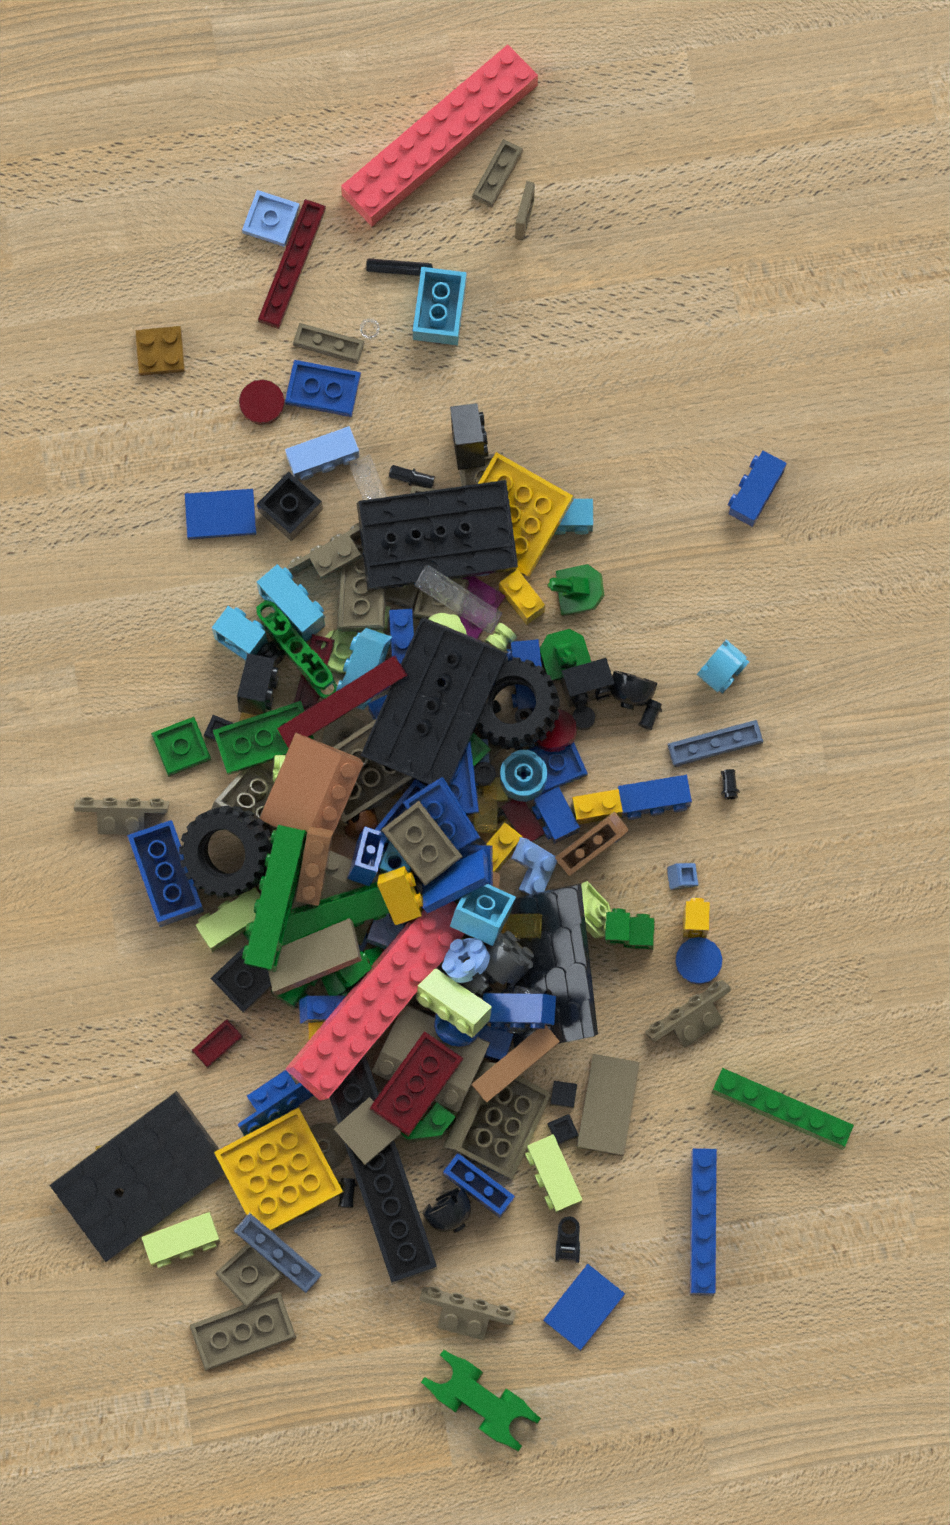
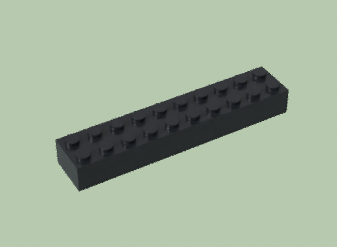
(385, 1189)

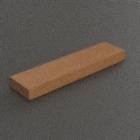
(515, 1063)

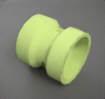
(501, 637)

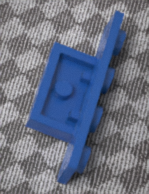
(273, 1101)

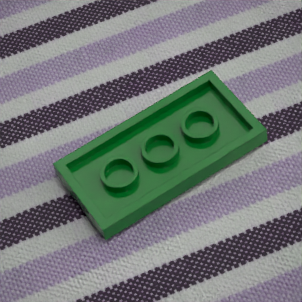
(255, 738)

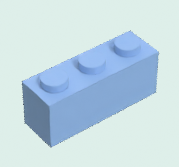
(322, 453)

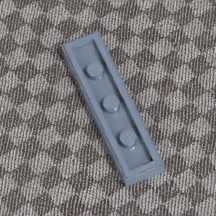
(715, 743)
(277, 1252)

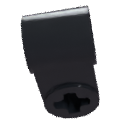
(568, 1242)

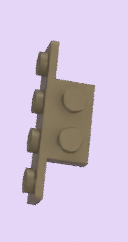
(331, 556)
(121, 815)
(693, 1018)
(465, 1314)

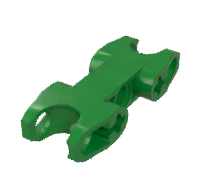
(288, 640)
(465, 1390)

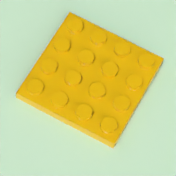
(534, 508)
(279, 1171)

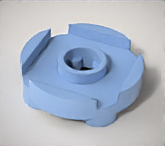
(458, 952)

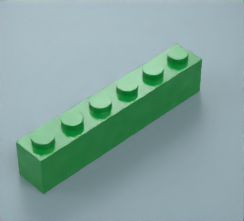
(276, 898)
(357, 904)
(782, 1109)

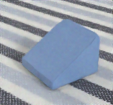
(682, 876)

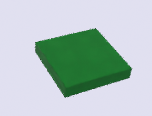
(181, 746)

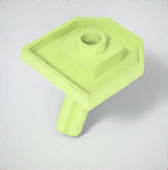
(595, 910)

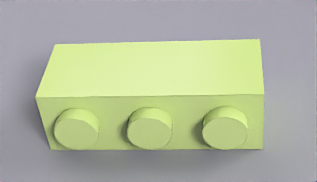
(228, 920)
(453, 1003)
(553, 1174)
(181, 1240)

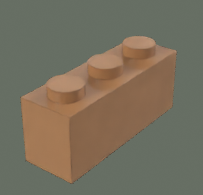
(591, 843)
(314, 866)

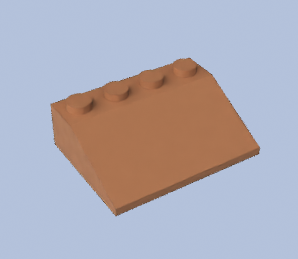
(311, 786)

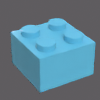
(239, 633)
(483, 913)

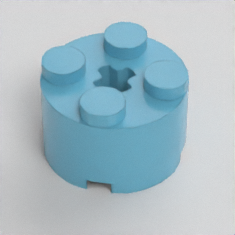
(722, 665)
(511, 780)

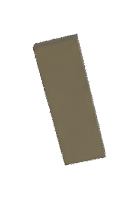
(497, 173)
(328, 343)

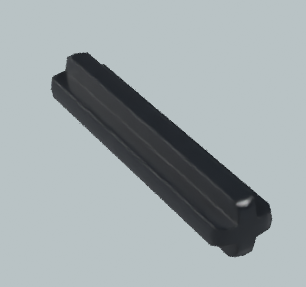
(395, 266)

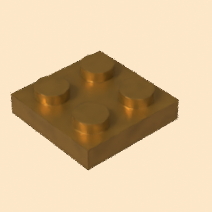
(160, 350)

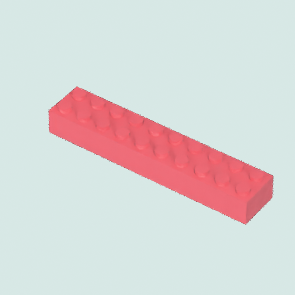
(439, 135)
(374, 1002)

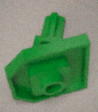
(578, 589)
(563, 651)

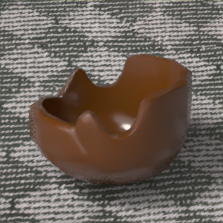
(366, 819)

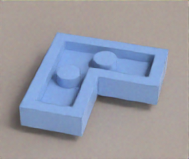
(539, 865)

